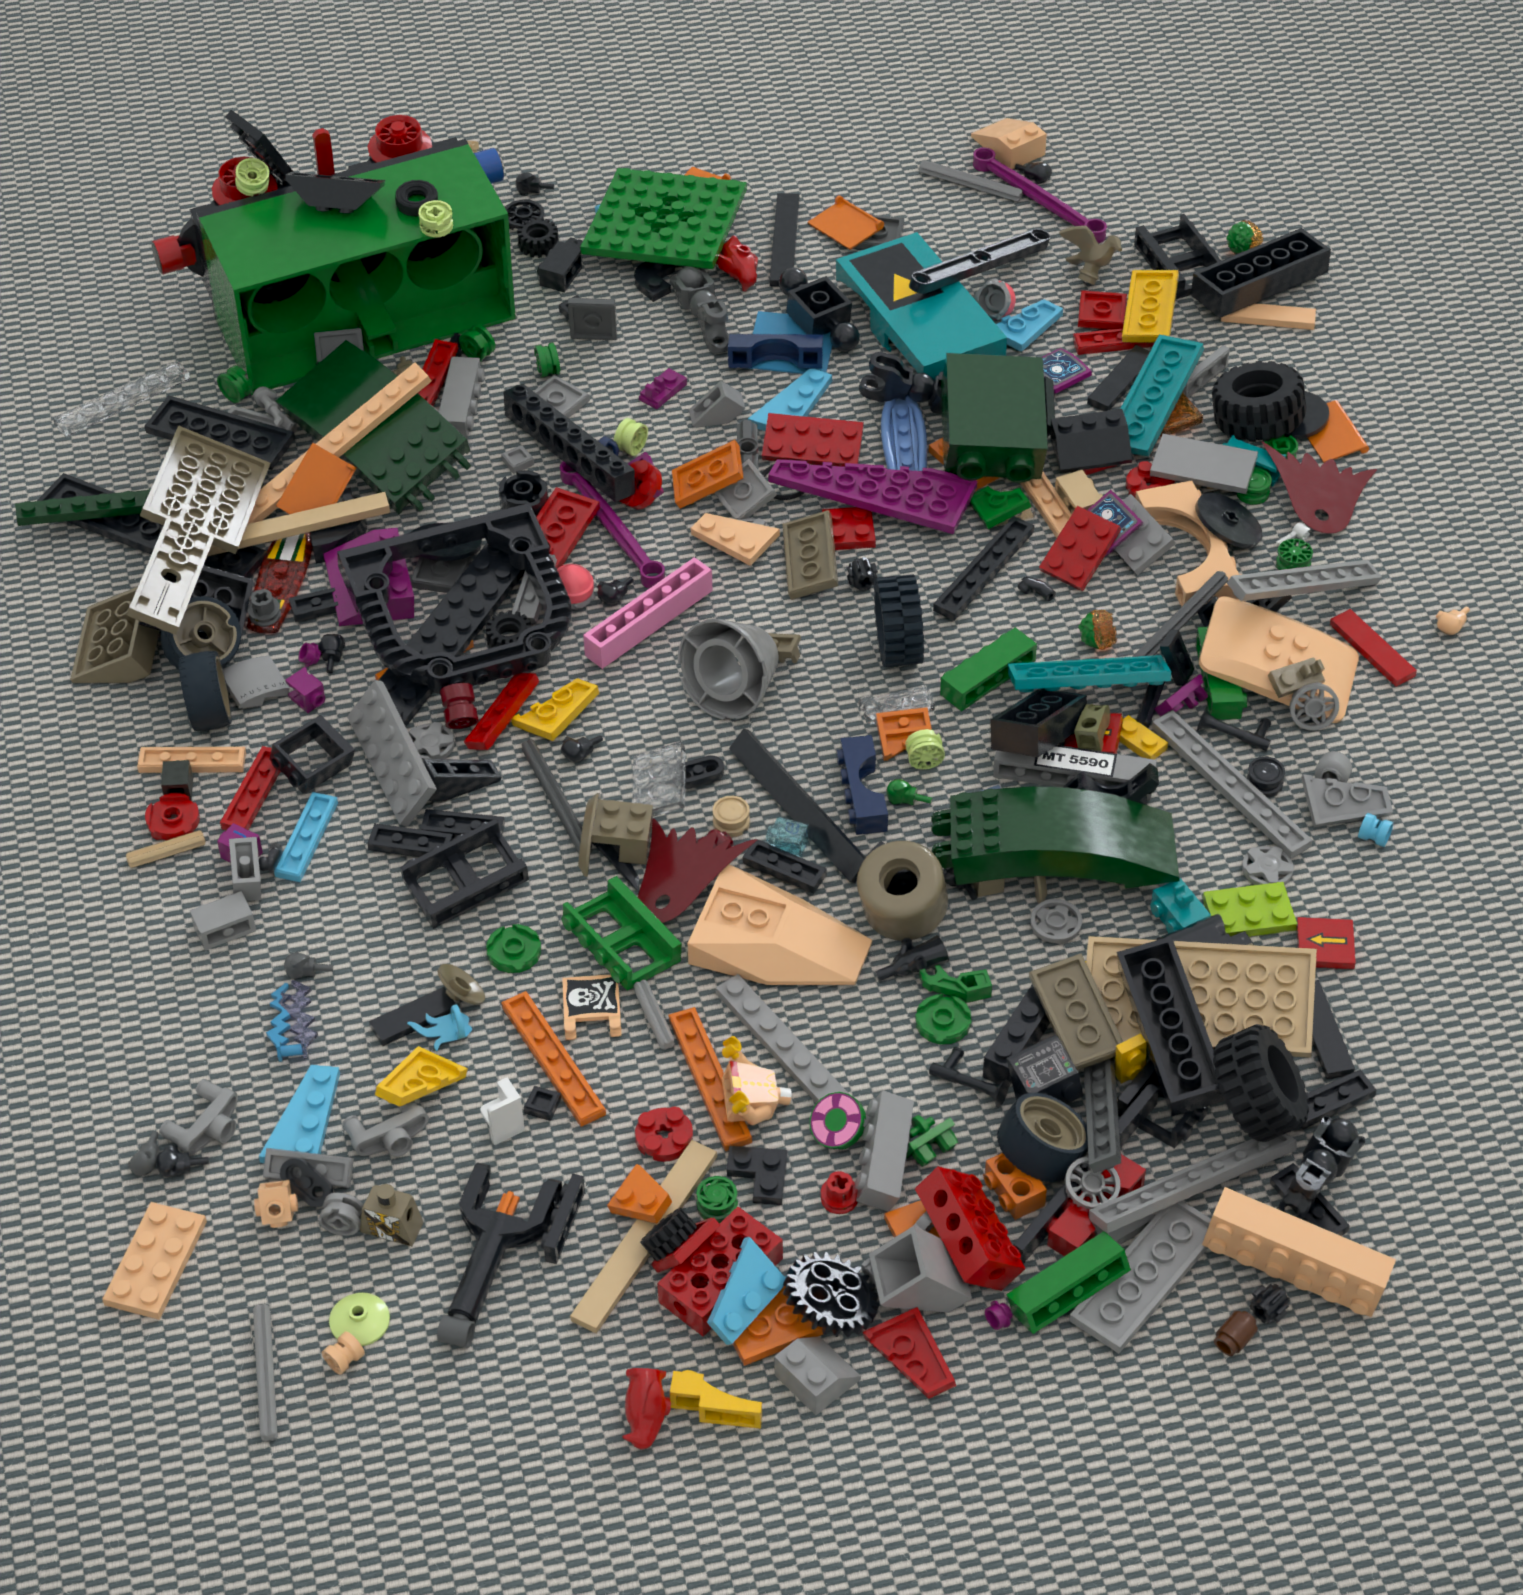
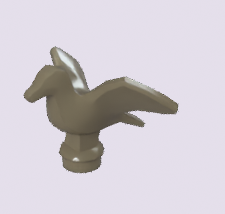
(1091, 252)

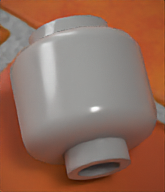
(1334, 766)

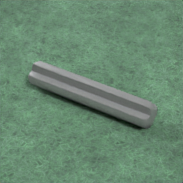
(654, 1015)

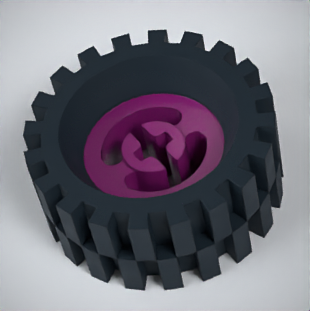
(899, 620)

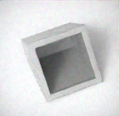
(918, 1273)

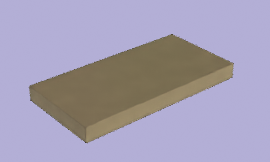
(810, 554)
(1076, 1011)

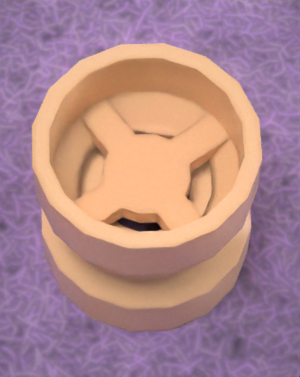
(343, 1353)

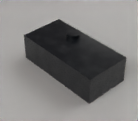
(1037, 722)

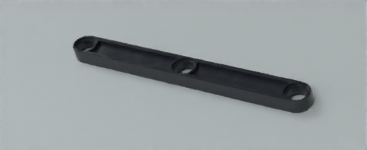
(979, 261)

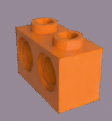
(1014, 1183)

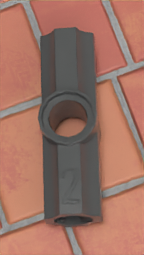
(748, 441)

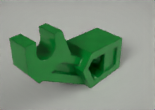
(959, 987)

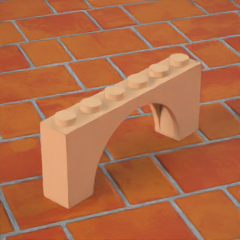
(1175, 507)

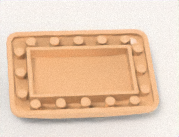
(1251, 641)

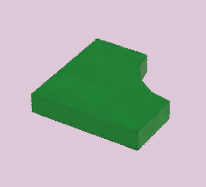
(998, 506)

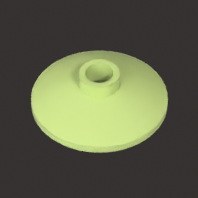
(366, 1327)

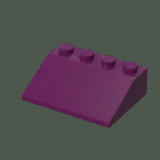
(401, 592)

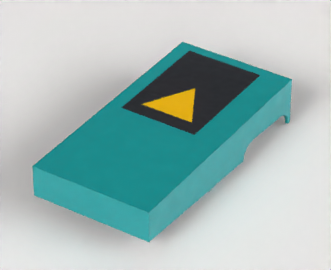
(918, 323)

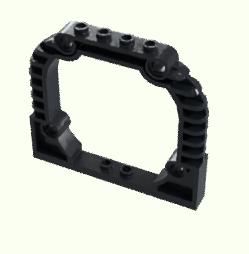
(510, 530)

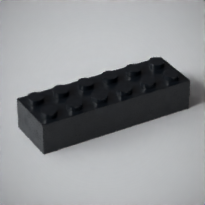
(1260, 272)
(1170, 1025)

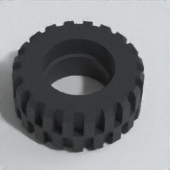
(1259, 401)
(1261, 1083)

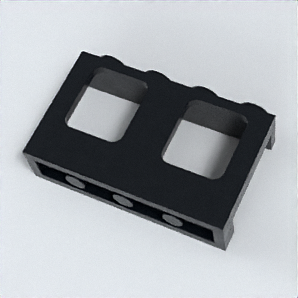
(1154, 255)
(472, 889)
(1181, 1130)

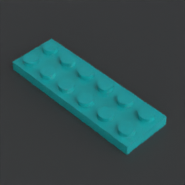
(1158, 390)
(1089, 672)

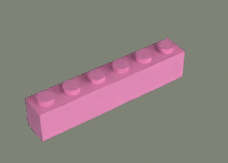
(648, 613)

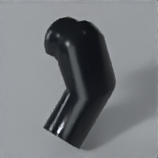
(1038, 585)
(274, 855)

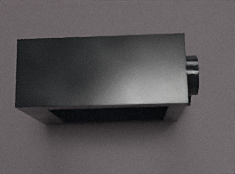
(327, 738)

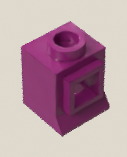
(307, 691)

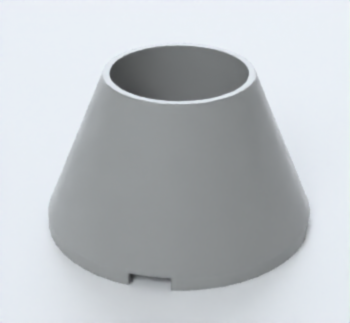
(712, 671)

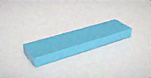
(306, 837)

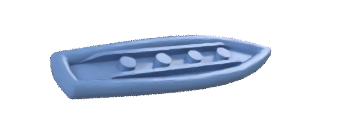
(904, 435)

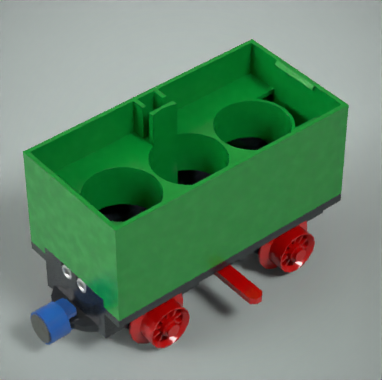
(299, 271)

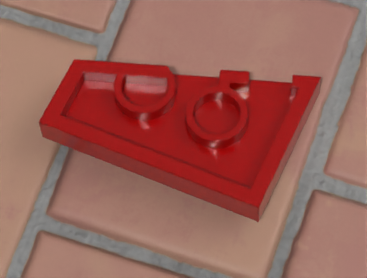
(913, 1351)

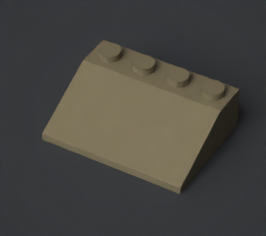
(113, 644)

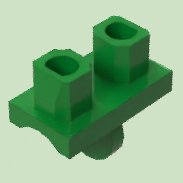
(941, 1134)

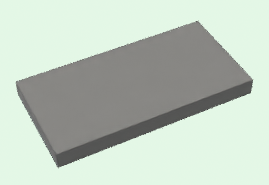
(1204, 463)

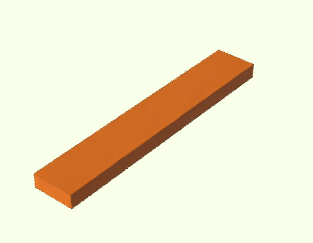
(553, 1059)
(707, 1075)

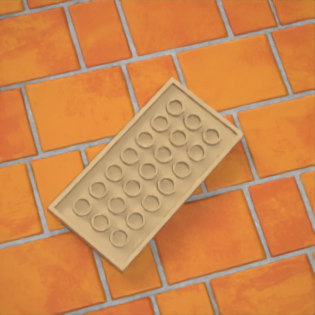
(1230, 985)

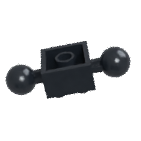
(819, 308)

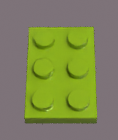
(1252, 909)

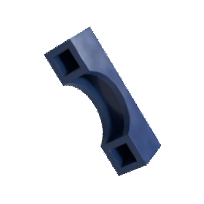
(799, 349)
(867, 807)

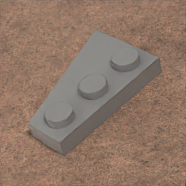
(1343, 802)

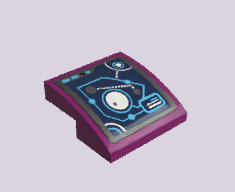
(1064, 369)
(1116, 511)

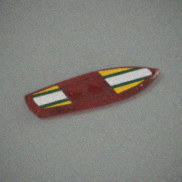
(283, 574)

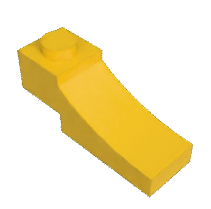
(692, 1392)

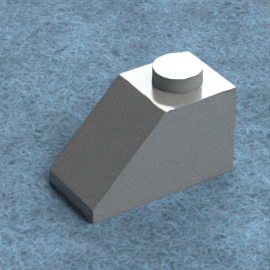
(717, 406)
(245, 867)

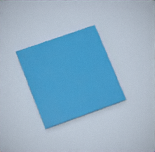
(783, 324)

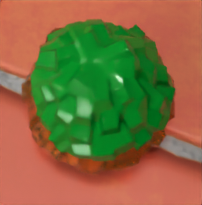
(1244, 236)
(1098, 630)

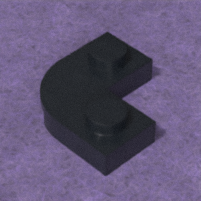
(649, 279)

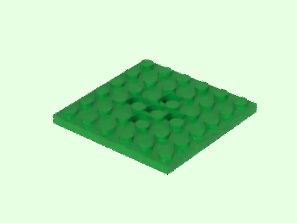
(664, 218)

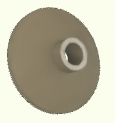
(460, 985)

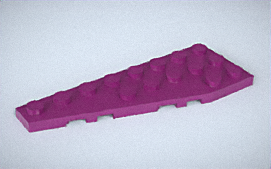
(919, 497)

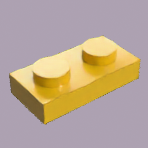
(1141, 739)
(1130, 1058)

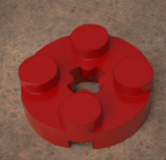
(1140, 475)
(651, 482)
(173, 803)
(659, 1120)

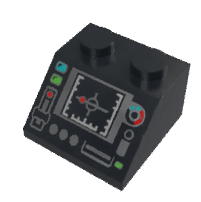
(1045, 1070)

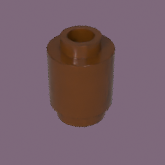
(1235, 1332)

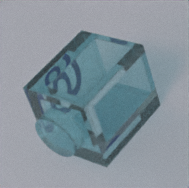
(788, 836)

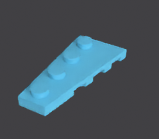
(795, 399)
(307, 1114)

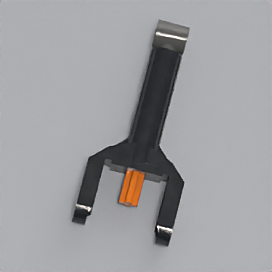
(494, 1234)

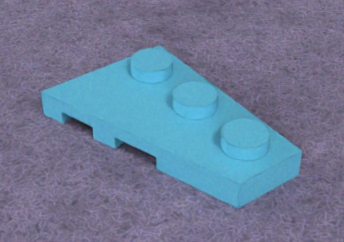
(1029, 324)
(747, 1292)

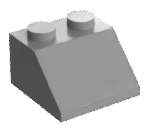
(814, 1372)

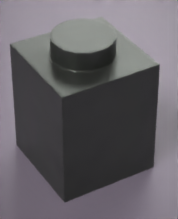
(177, 777)

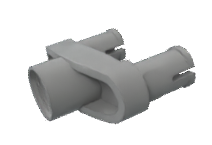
(211, 1124)
(388, 1135)

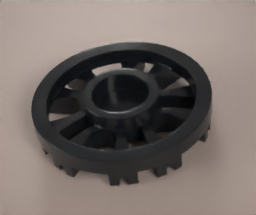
(518, 215)

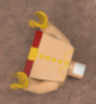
(749, 1089)

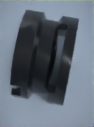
(1266, 775)

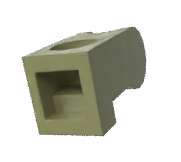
(1092, 727)

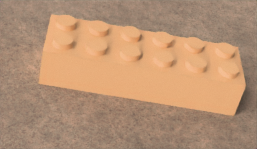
(1298, 1252)

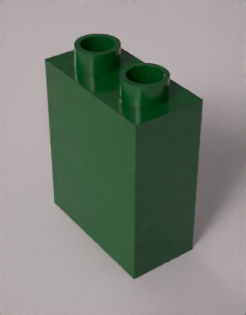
(994, 416)

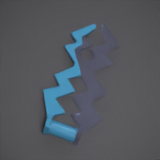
(305, 1035)

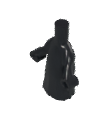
(915, 958)

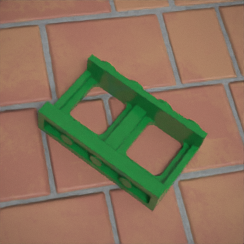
(637, 928)

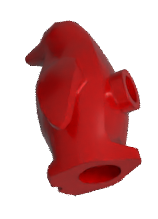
(738, 262)
(645, 1406)

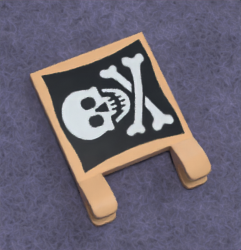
(591, 1000)

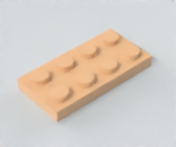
(154, 1260)

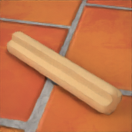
(165, 849)

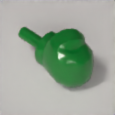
(902, 792)

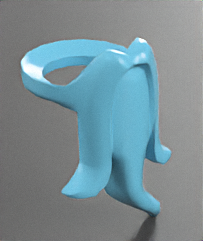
(448, 1027)

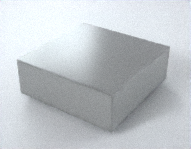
(517, 459)

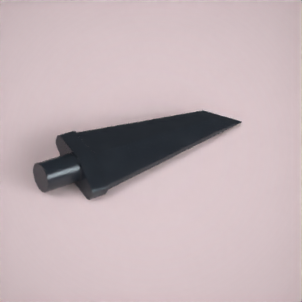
(611, 852)

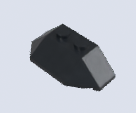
(333, 191)

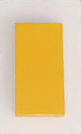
(1150, 305)

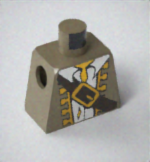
(391, 1215)

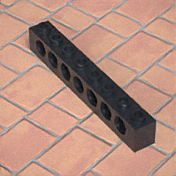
(569, 442)

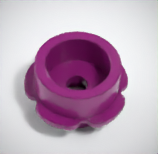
(309, 654)
(998, 1315)

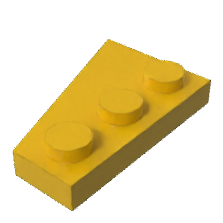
(558, 712)
(419, 1076)

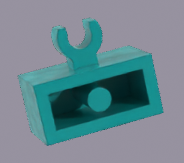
(1177, 906)

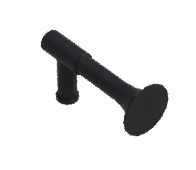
(1256, 739)
(947, 1072)

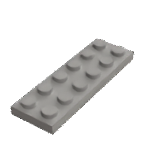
(391, 753)
(1157, 1264)

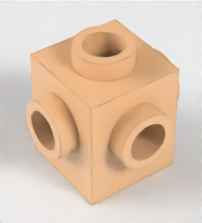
(279, 1194)

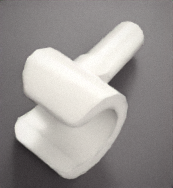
(1300, 531)

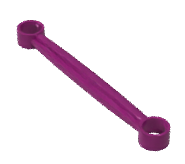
(985, 161)
(616, 528)

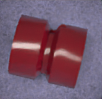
(459, 706)

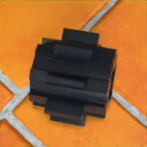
(862, 573)
(1269, 1303)

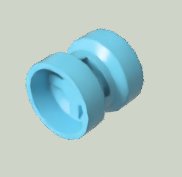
(1375, 829)

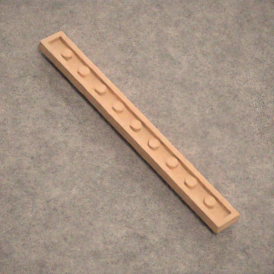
(347, 433)

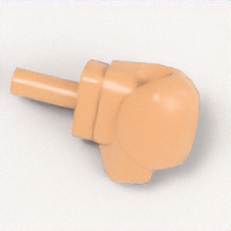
(1452, 621)

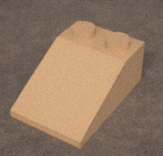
(1013, 141)

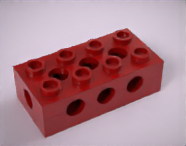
(970, 1228)
(696, 1283)

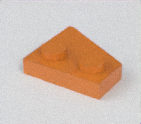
(896, 727)
(640, 1197)

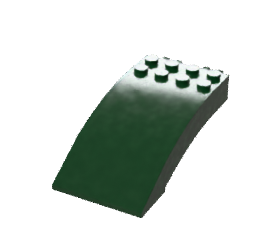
(398, 454)
(1055, 834)

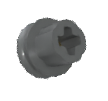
(263, 608)

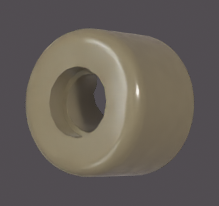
(907, 914)

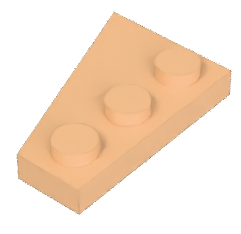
(735, 537)

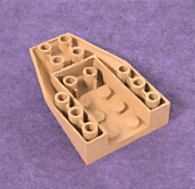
(773, 936)

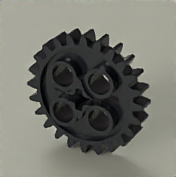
(831, 1294)

